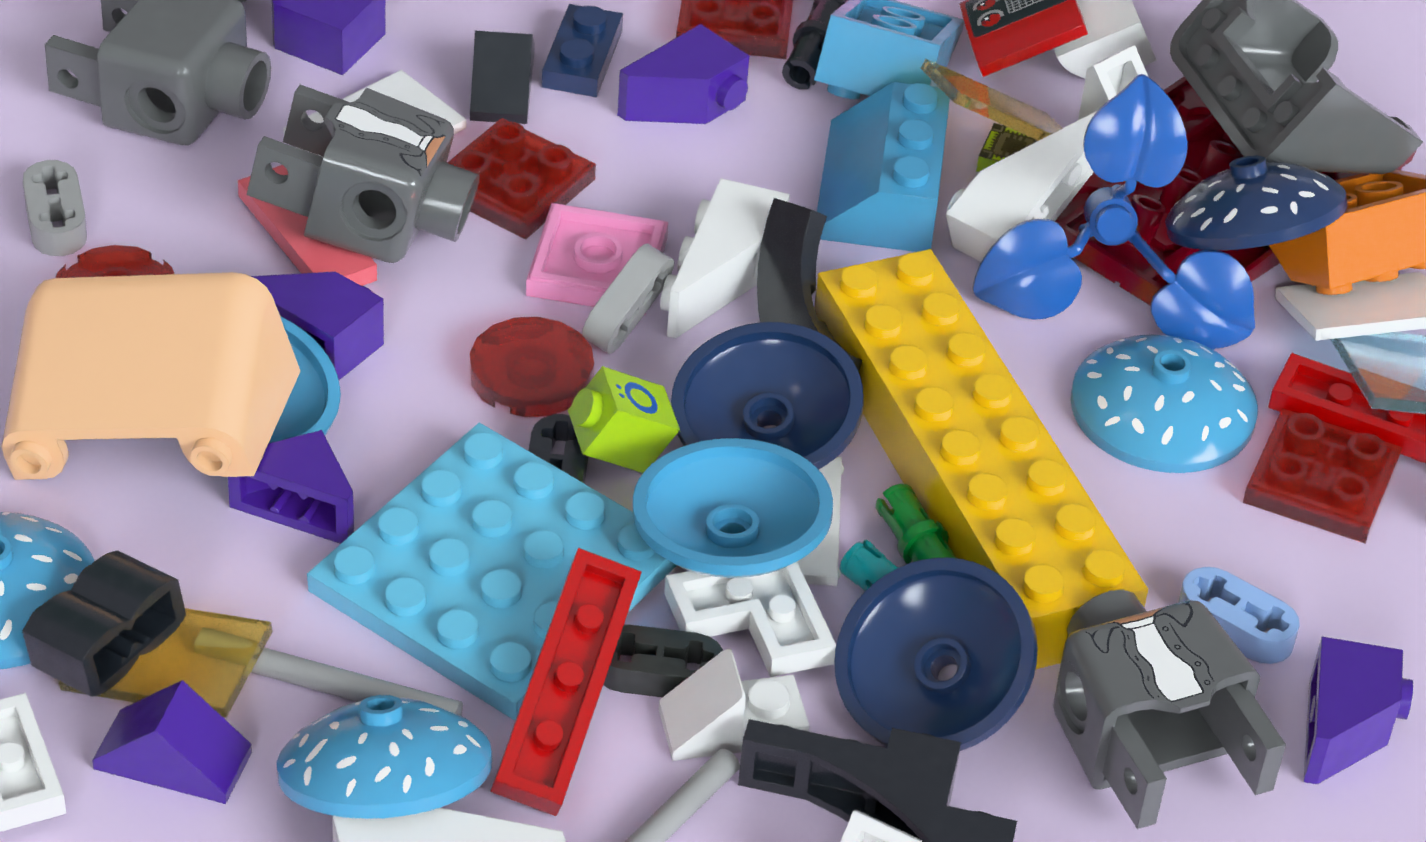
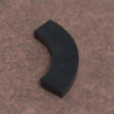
(789, 267)

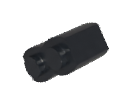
(104, 623)

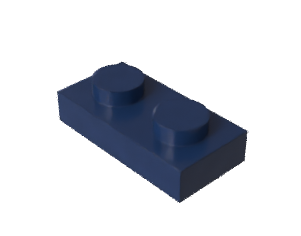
(582, 50)

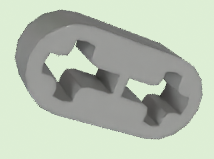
(64, 207)
(627, 298)

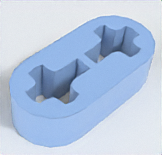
(1245, 613)

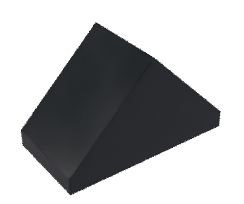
(501, 76)

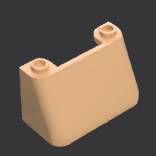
(149, 361)

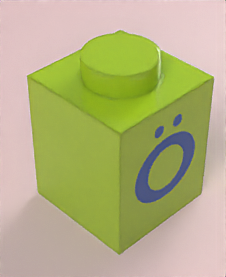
(623, 419)

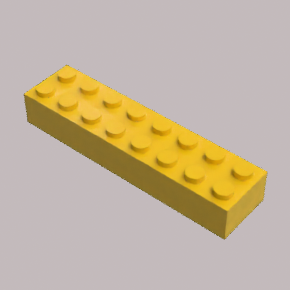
(972, 440)

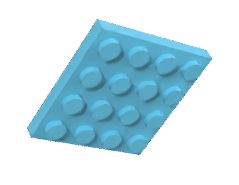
(476, 561)

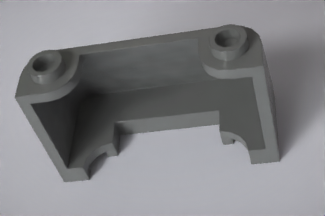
(1259, 80)

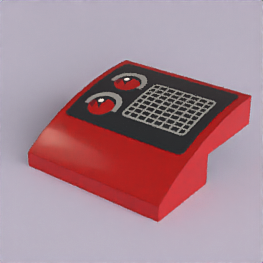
(1019, 29)

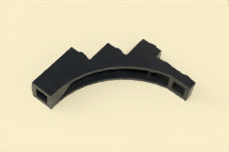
(898, 785)

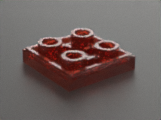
(750, 25)
(522, 176)
(1323, 475)

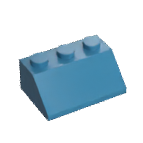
(885, 169)

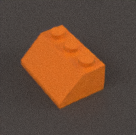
(1370, 241)

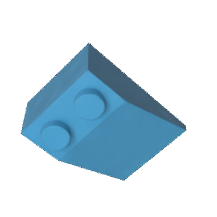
(881, 44)

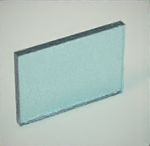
(1388, 369)

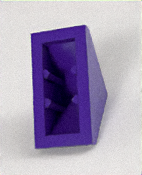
(328, 31)
(298, 488)
(175, 744)

